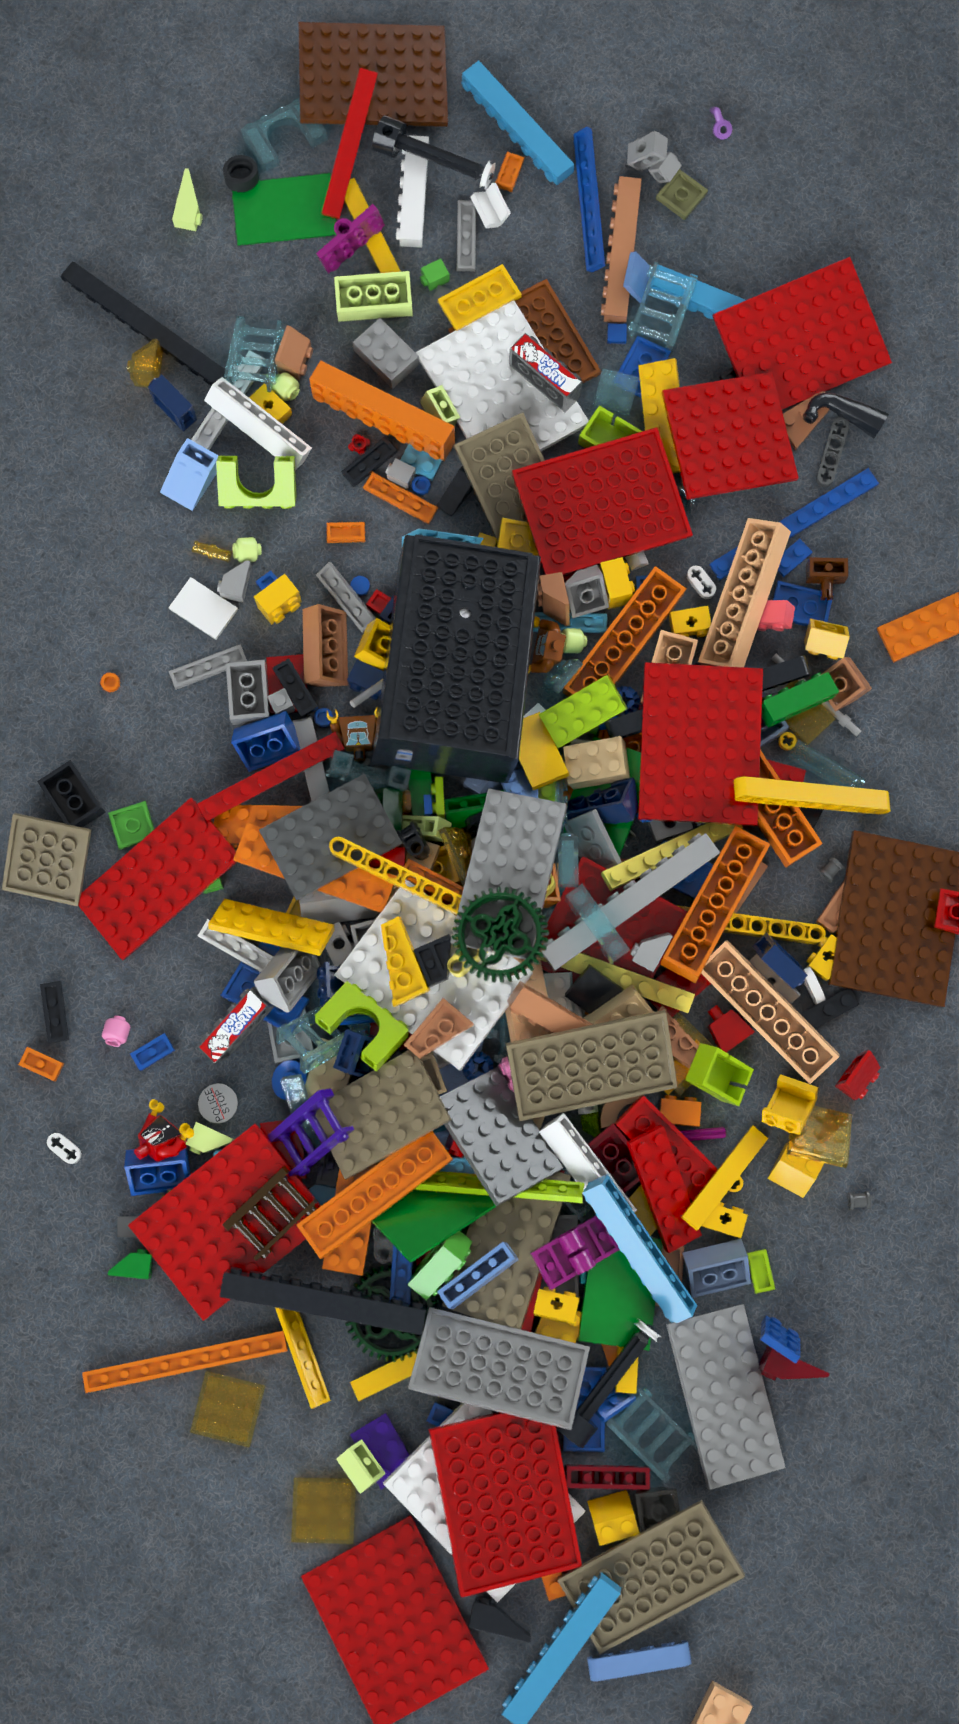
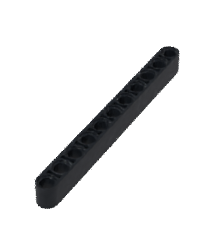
(142, 323)
(772, 677)

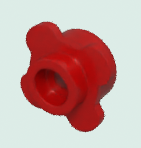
(353, 446)

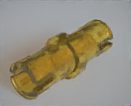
(211, 551)

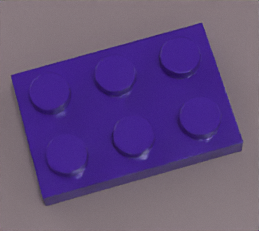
(383, 1444)

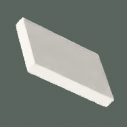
(203, 608)

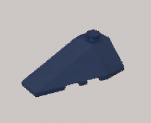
(613, 804)

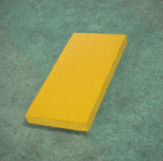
(539, 754)

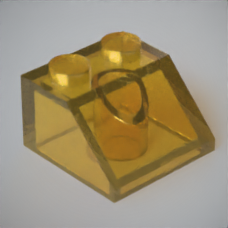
(145, 364)

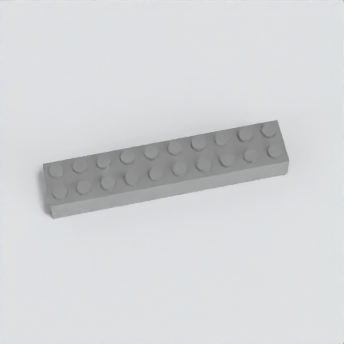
(634, 898)

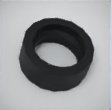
(245, 184)

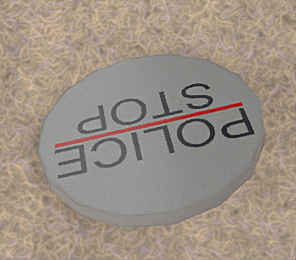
(217, 1103)

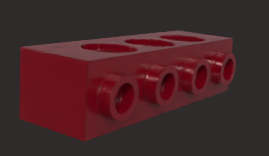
(607, 1476)

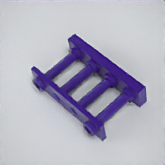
(295, 1122)

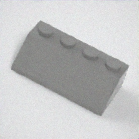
(332, 909)
(287, 977)

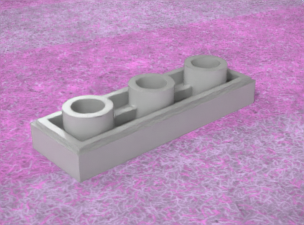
(780, 985)

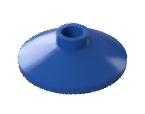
(284, 1069)

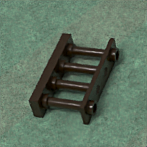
(251, 1207)

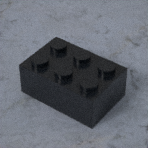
(71, 795)

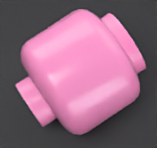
(116, 1031)

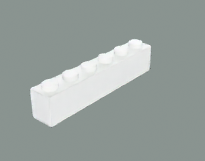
(413, 198)
(256, 422)
(575, 1152)

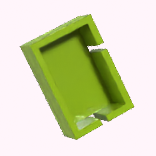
(600, 429)
(713, 1071)

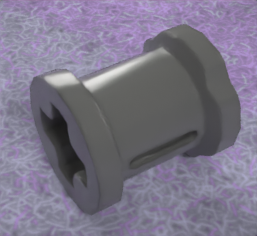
(831, 869)
(859, 1200)

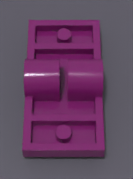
(350, 237)
(574, 1252)

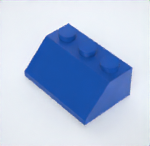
(266, 741)
(153, 1176)

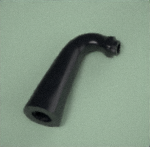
(861, 415)

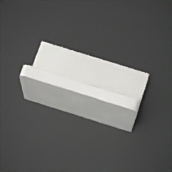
(491, 206)

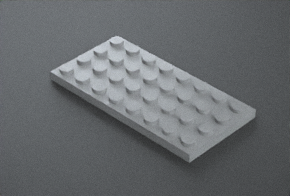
(513, 851)
(499, 1368)
(725, 1396)

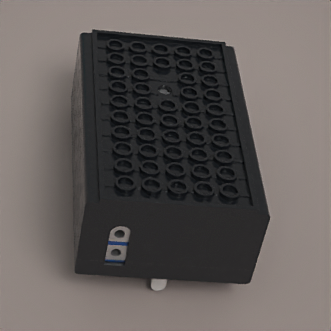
(457, 659)

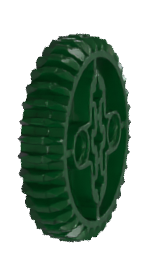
(500, 924)
(366, 1284)

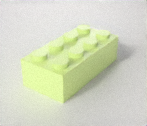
(373, 296)

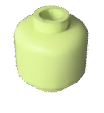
(286, 386)
(246, 549)
(574, 641)

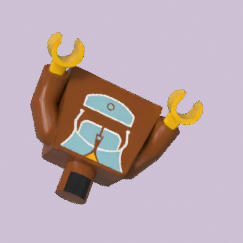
(548, 646)
(355, 732)

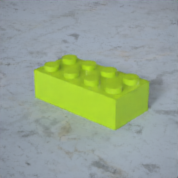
(583, 711)

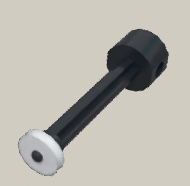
(391, 138)
(582, 1426)

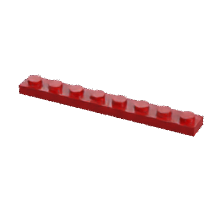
(269, 777)

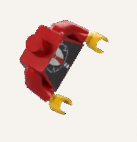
(160, 1137)

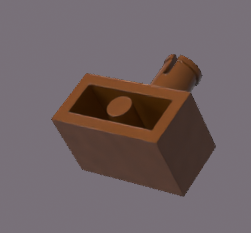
(827, 572)

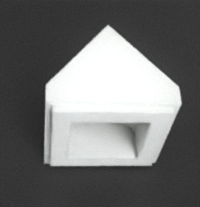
(637, 561)

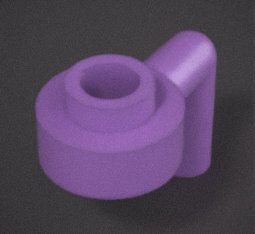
(719, 123)

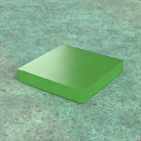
(131, 824)

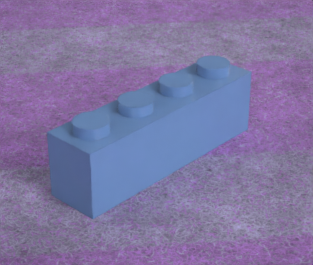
(477, 1275)

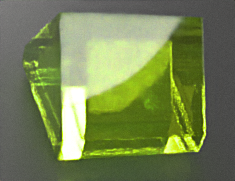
(591, 1124)

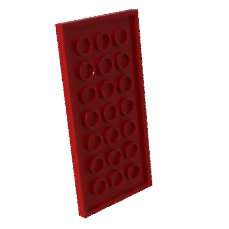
(157, 879)

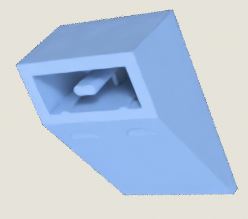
(190, 474)

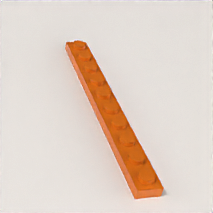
(184, 1361)

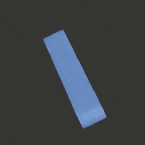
(640, 1661)

